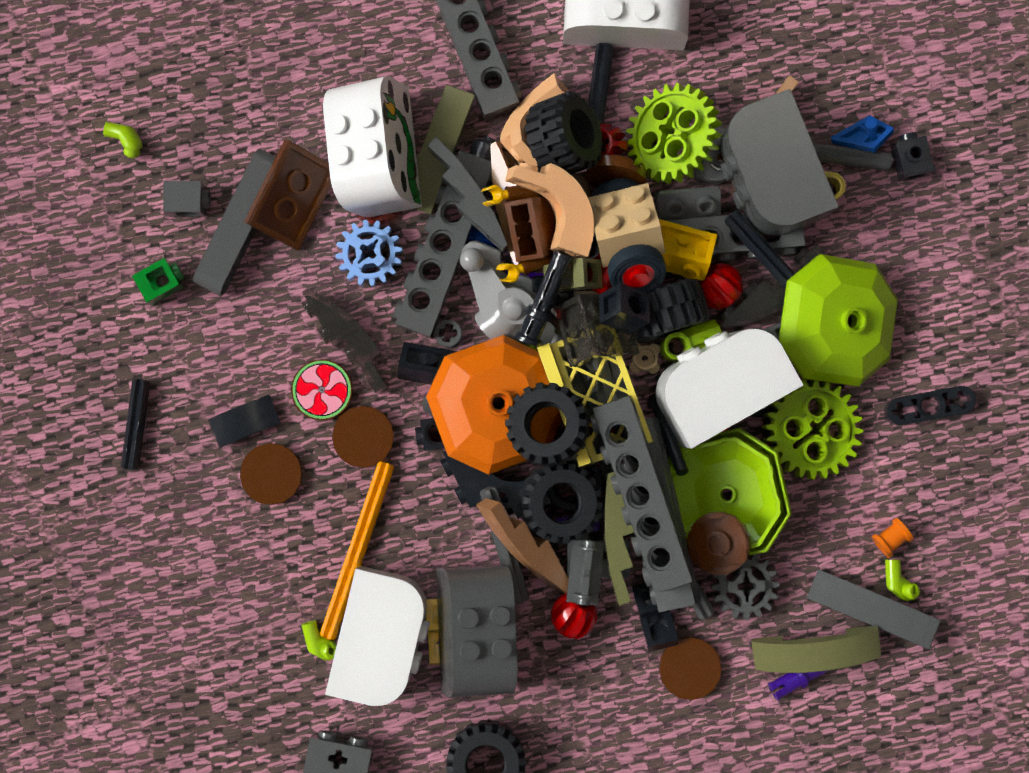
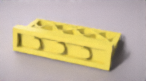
(557, 373)

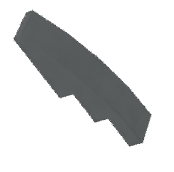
(471, 206)
(873, 609)

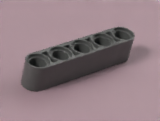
(232, 234)

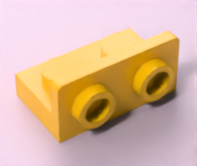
(687, 250)

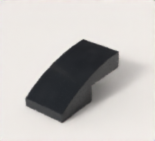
(244, 421)
(656, 626)

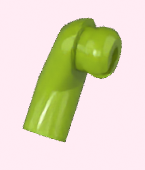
(128, 137)
(897, 583)
(316, 644)

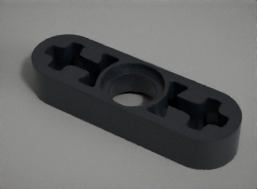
(950, 393)

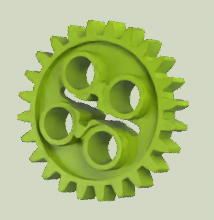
(674, 132)
(829, 449)

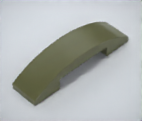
(816, 653)

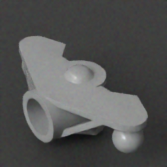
(499, 302)

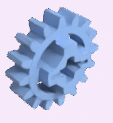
(378, 241)

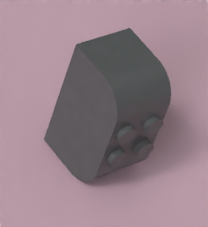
(775, 167)
(476, 630)

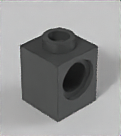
(185, 198)

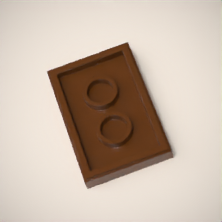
(290, 195)

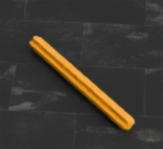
(357, 549)

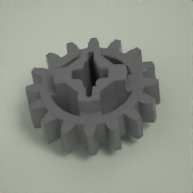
(746, 601)

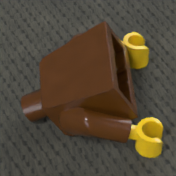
(530, 226)

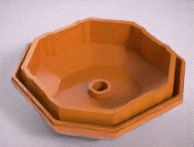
(464, 398)

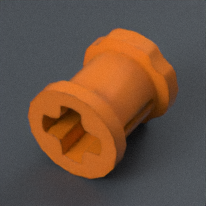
(892, 537)

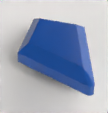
(864, 135)

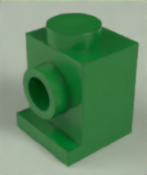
(148, 280)

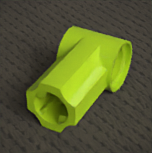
(689, 338)

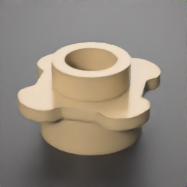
(651, 364)

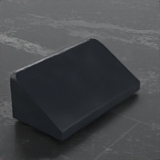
(420, 362)

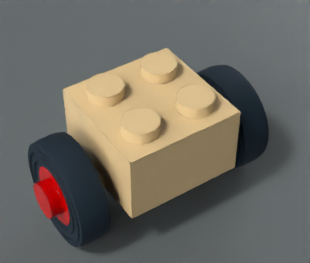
(628, 234)

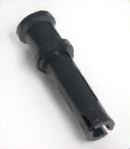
(539, 312)

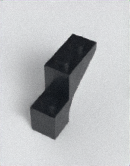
(473, 481)

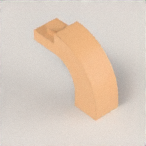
(513, 134)
(569, 201)

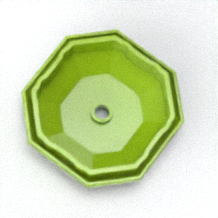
(817, 314)
(749, 470)

